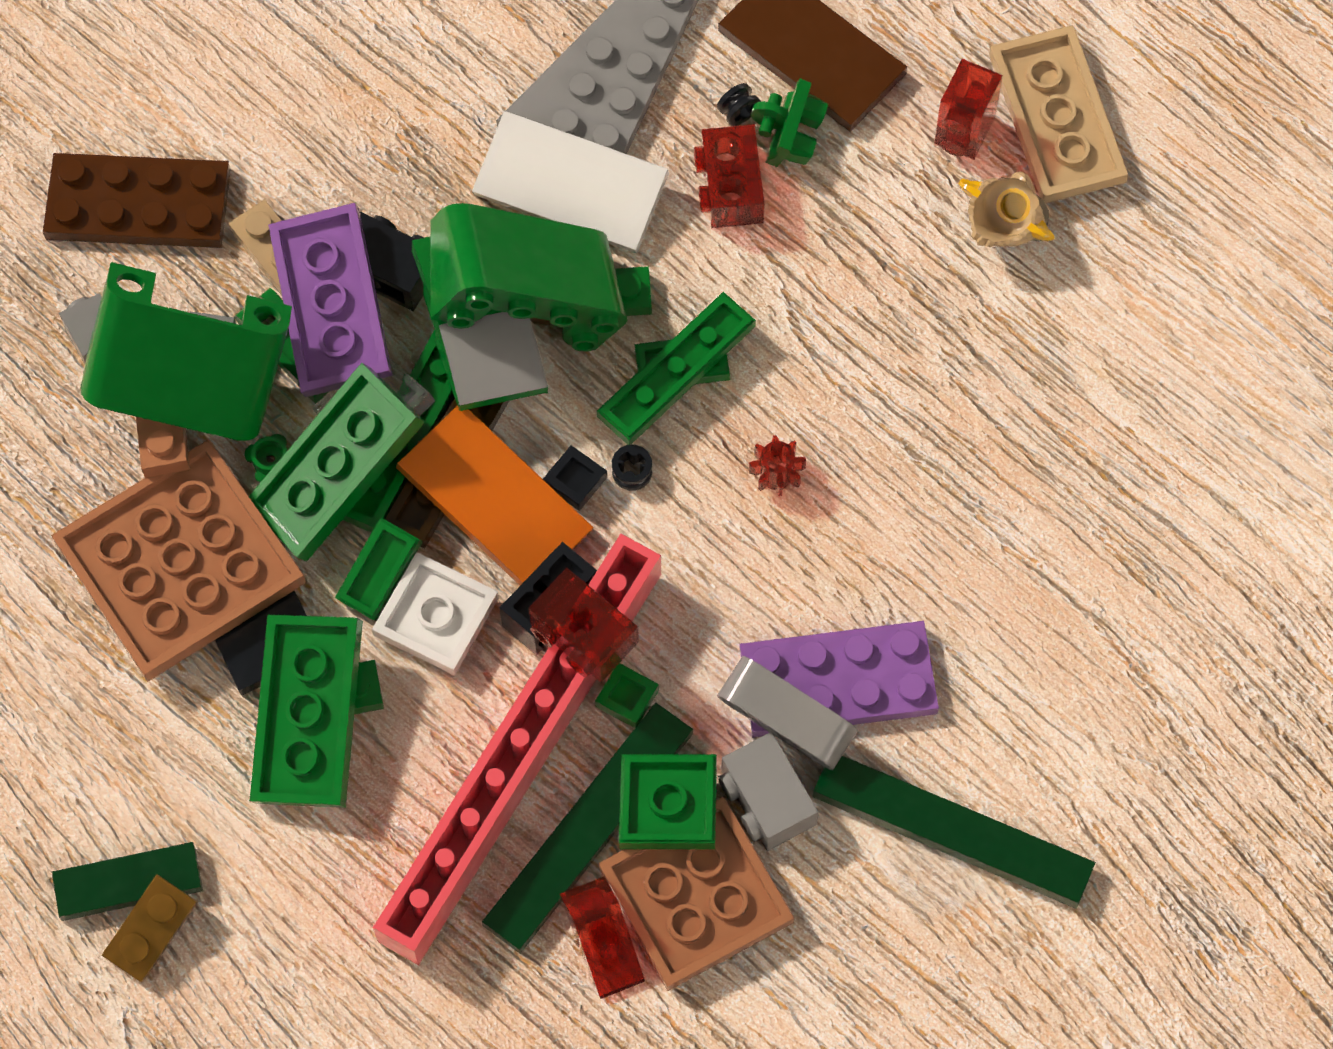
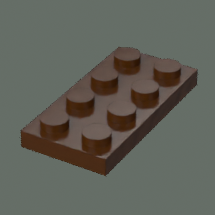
(137, 200)

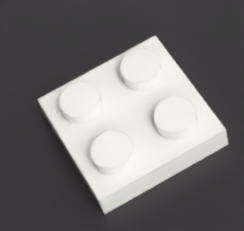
(435, 613)

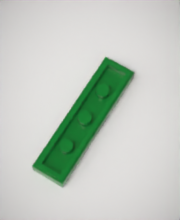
(676, 368)

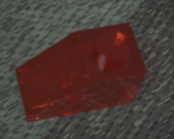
(602, 937)

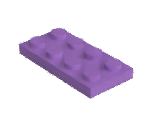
(332, 297)
(855, 672)

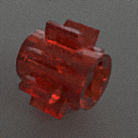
(775, 454)

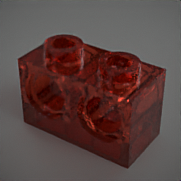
(735, 176)

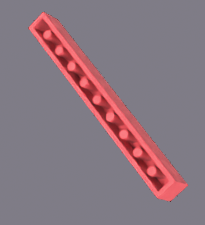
(505, 770)

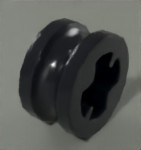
(737, 104)
(629, 480)

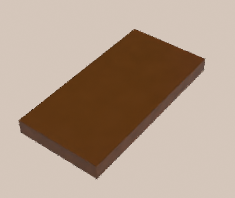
(818, 46)

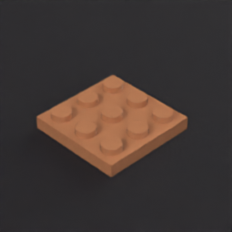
(697, 902)

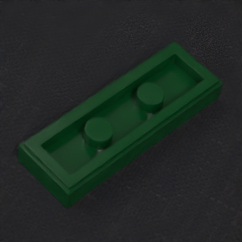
(123, 880)

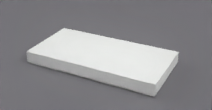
(570, 180)

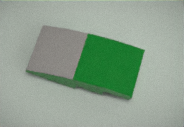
(491, 359)

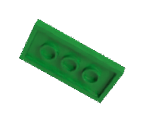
(335, 461)
(306, 711)

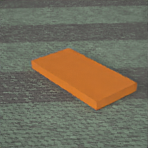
(492, 494)

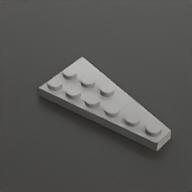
(609, 73)

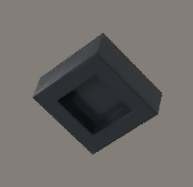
(575, 477)

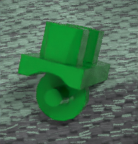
(797, 108)

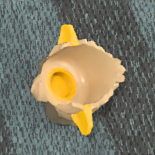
(1006, 211)

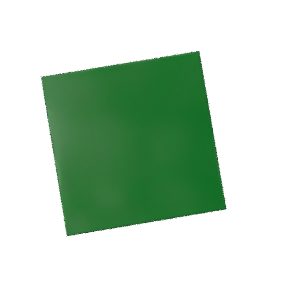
(668, 801)

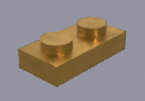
(149, 928)

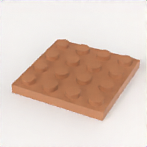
(178, 561)

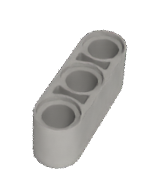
(787, 713)

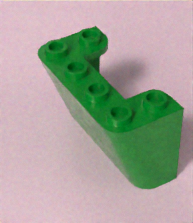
(523, 268)
(181, 363)

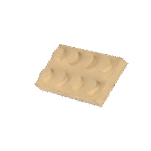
(1058, 114)

